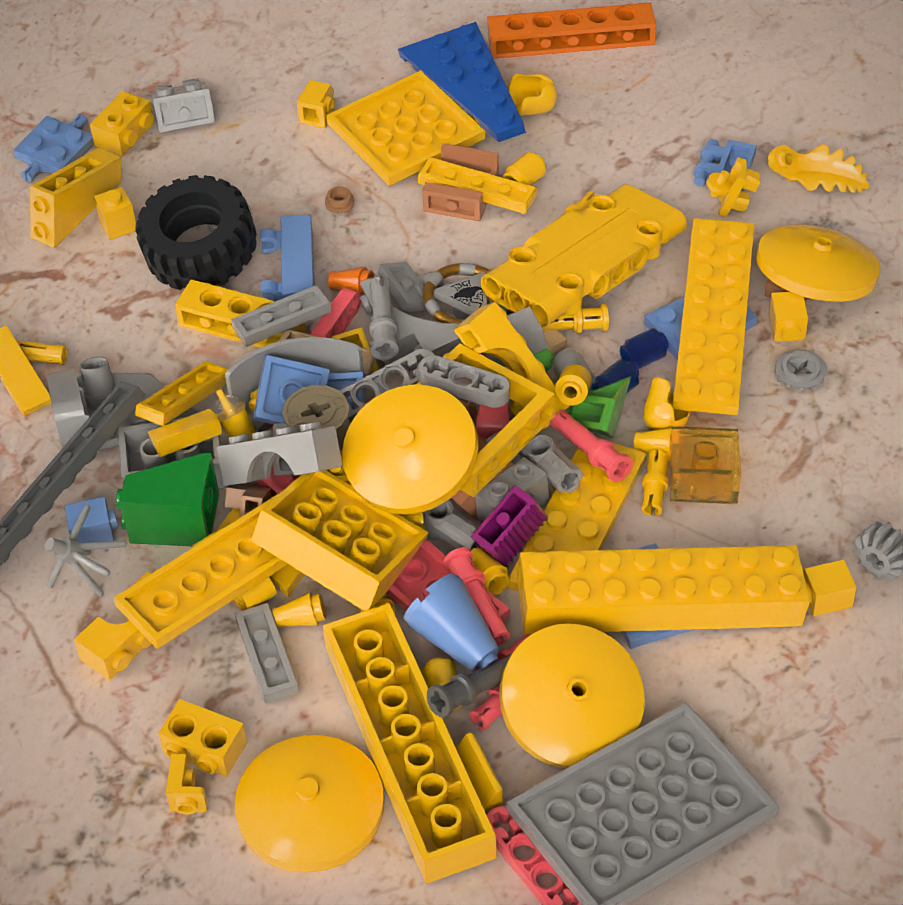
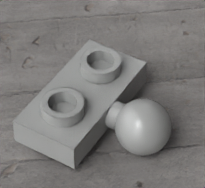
(405, 285)

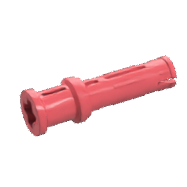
(599, 451)
(460, 562)

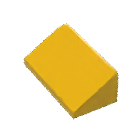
(185, 432)
(480, 773)

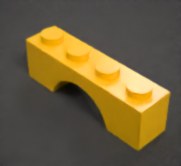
(493, 334)

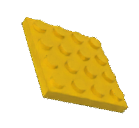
(404, 126)

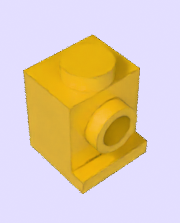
(315, 104)

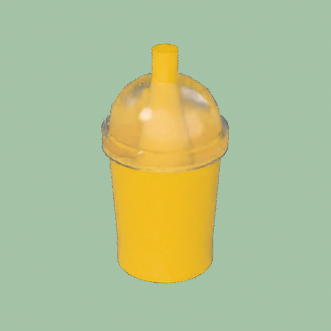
(233, 415)

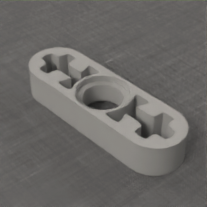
(485, 389)

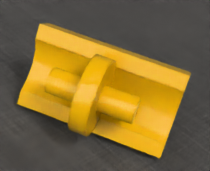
(729, 186)

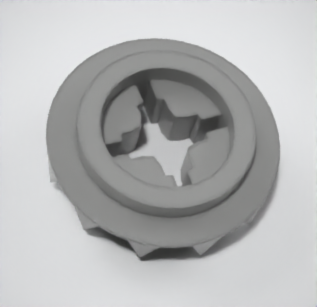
(795, 361)

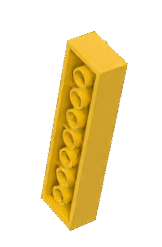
(663, 588)
(409, 744)

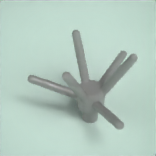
(73, 551)

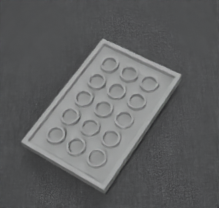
(642, 809)

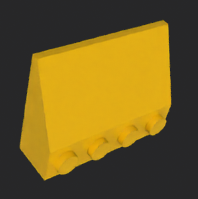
(338, 537)

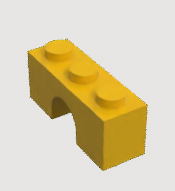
(110, 646)

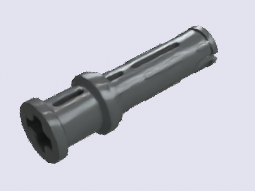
(464, 688)

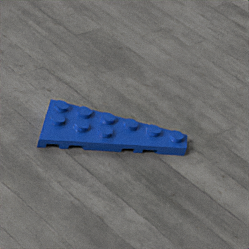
(468, 75)

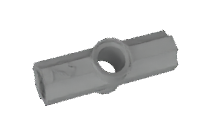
(560, 469)
(450, 526)

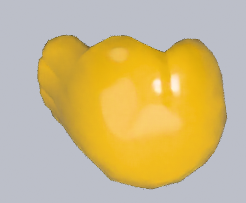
(532, 93)
(659, 409)

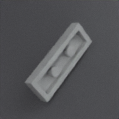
(281, 315)
(266, 653)

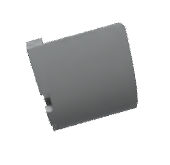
(316, 351)

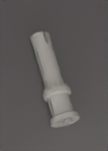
(383, 327)

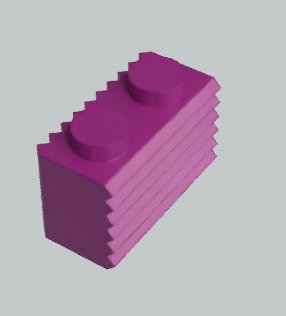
(509, 526)

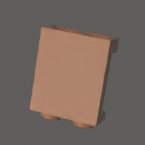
(458, 201)

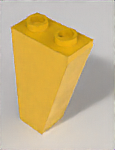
(68, 195)

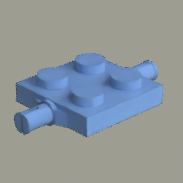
(53, 146)

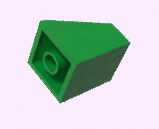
(170, 502)

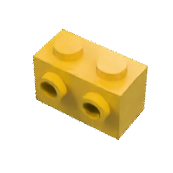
(122, 123)

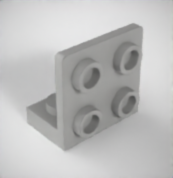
(182, 105)

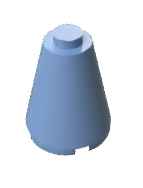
(454, 623)

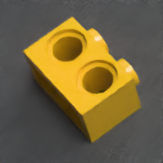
(206, 731)

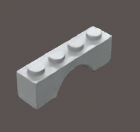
(304, 451)

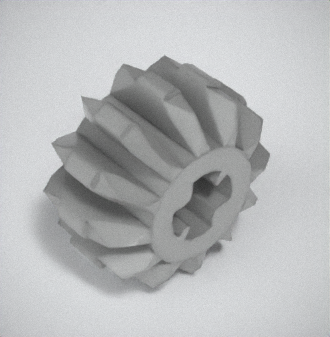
(881, 550)

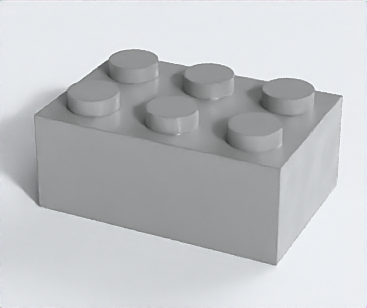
(139, 453)

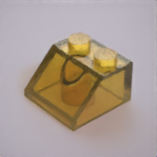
(704, 465)

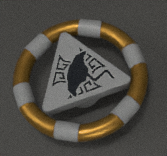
(462, 295)

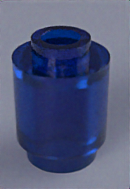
(645, 348)
(616, 372)

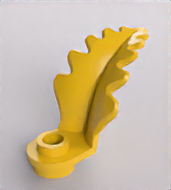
(818, 168)

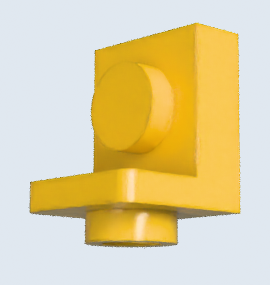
(181, 788)

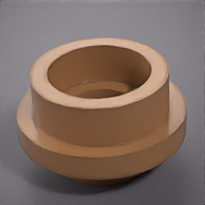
(339, 200)

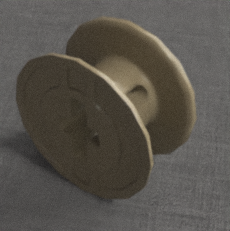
(320, 405)

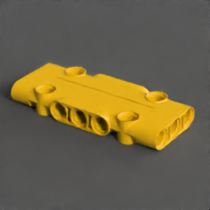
(584, 254)

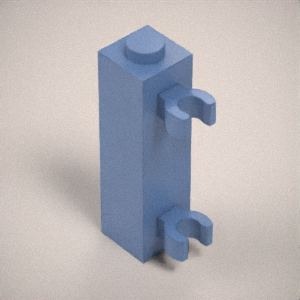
(296, 256)

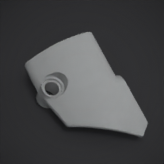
(78, 396)

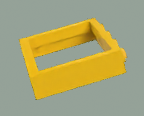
(535, 415)

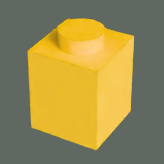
(115, 213)
(788, 316)
(829, 587)

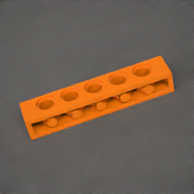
(571, 30)

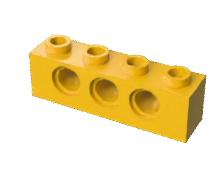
(212, 308)

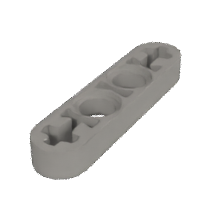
(376, 380)

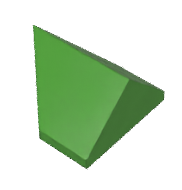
(602, 408)

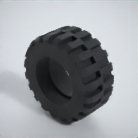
(189, 205)

